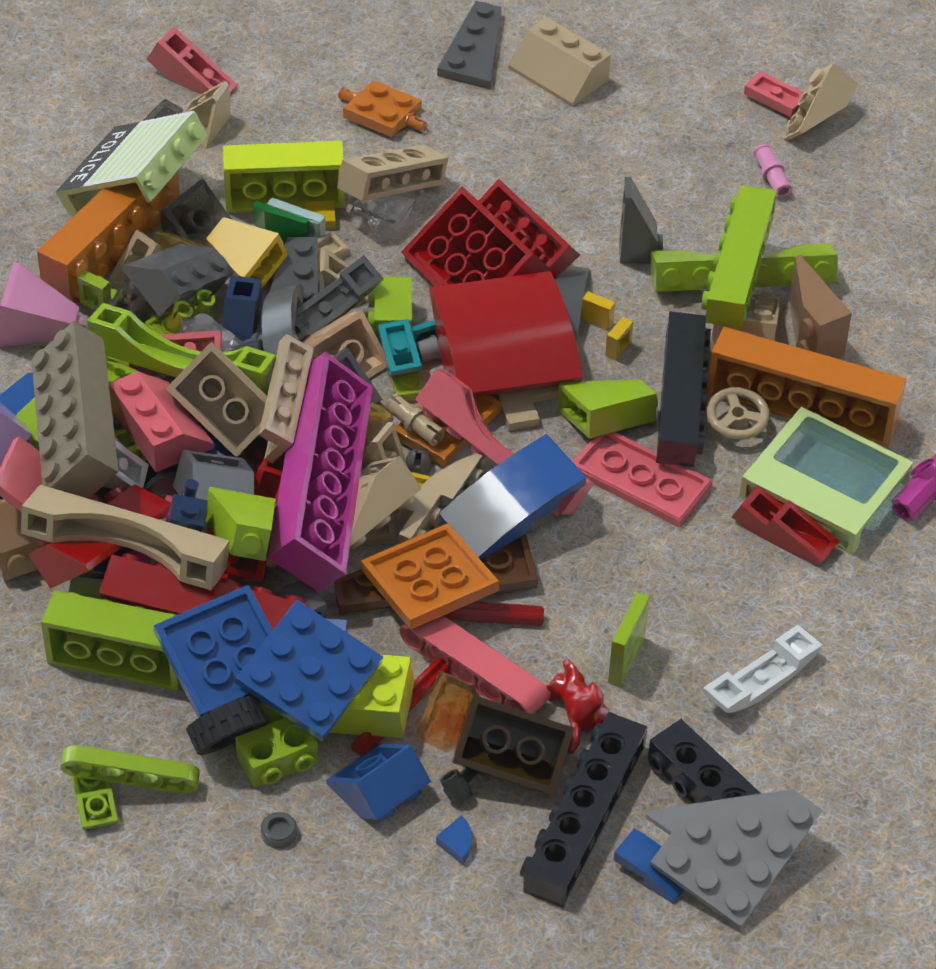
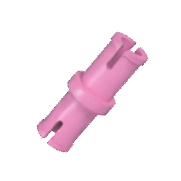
(772, 170)

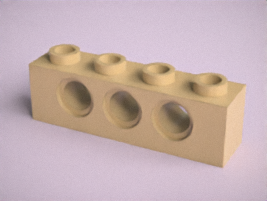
(392, 172)

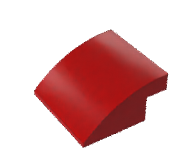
(487, 240)
(505, 334)

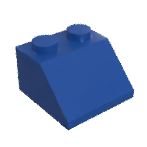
(380, 780)

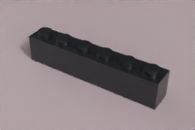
(682, 389)

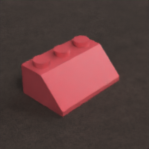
(156, 420)

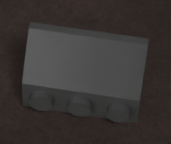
(178, 275)

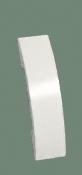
(766, 674)

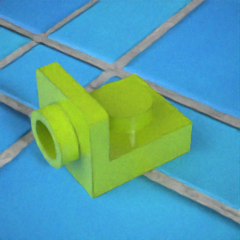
(94, 290)

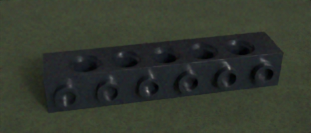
(611, 760)

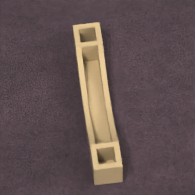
(187, 553)

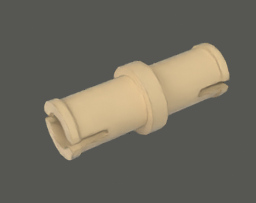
(414, 419)

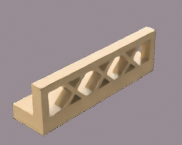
(285, 396)

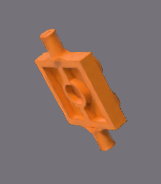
(382, 108)

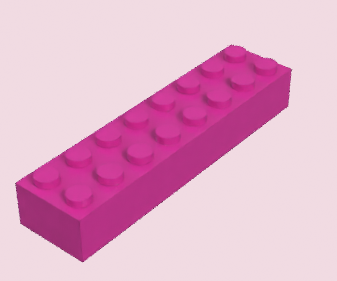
(322, 475)

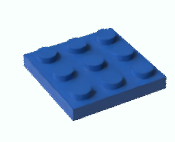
(213, 646)
(309, 670)

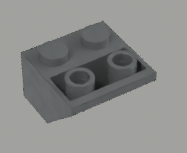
(213, 471)

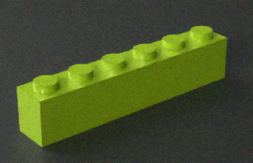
(740, 256)

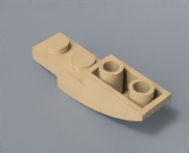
(437, 494)

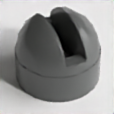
(425, 458)

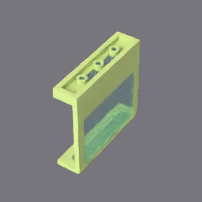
(828, 475)

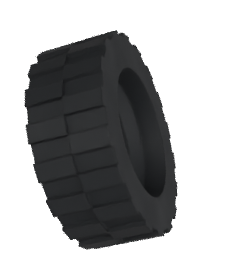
(222, 725)

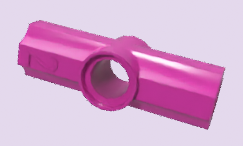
(917, 492)

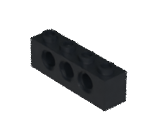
(702, 769)

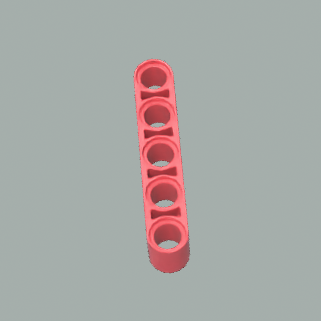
(477, 664)

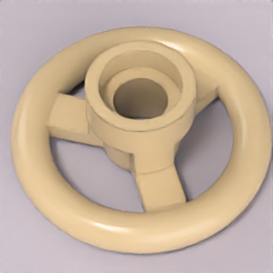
(737, 420)

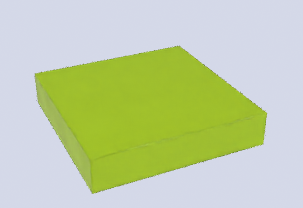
(628, 639)

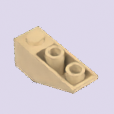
(826, 95)

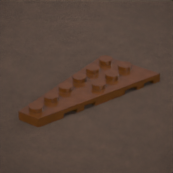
(509, 564)

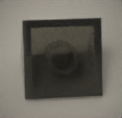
(193, 213)

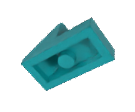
(399, 347)

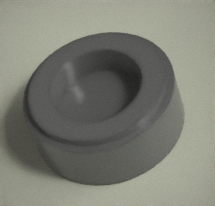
(278, 830)

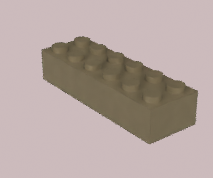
(74, 412)

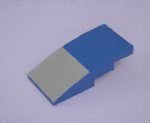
(513, 496)

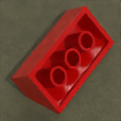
(69, 559)

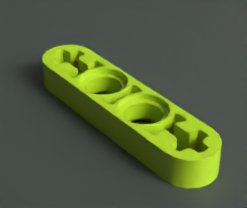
(130, 769)

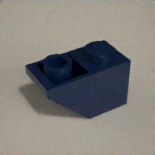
(242, 306)

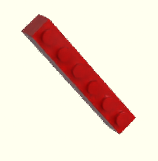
(158, 589)

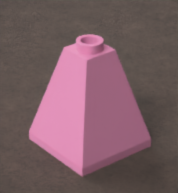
(33, 310)

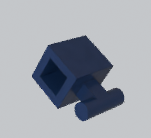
(187, 509)

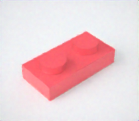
(773, 93)

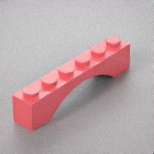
(454, 404)

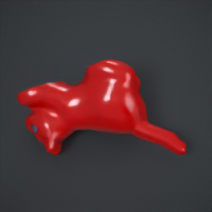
(582, 702)

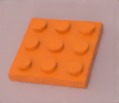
(429, 576)

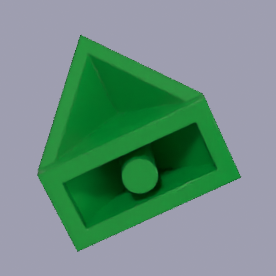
(280, 221)

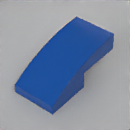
(636, 854)

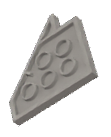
(731, 847)

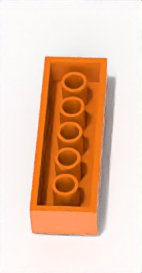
(100, 234)
(793, 378)

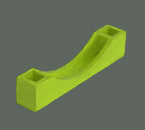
(690, 270)
(137, 344)

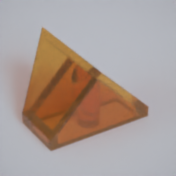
(445, 710)

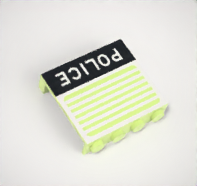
(132, 153)

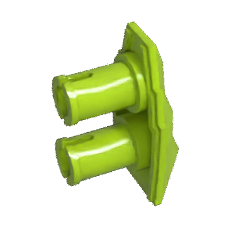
(181, 310)

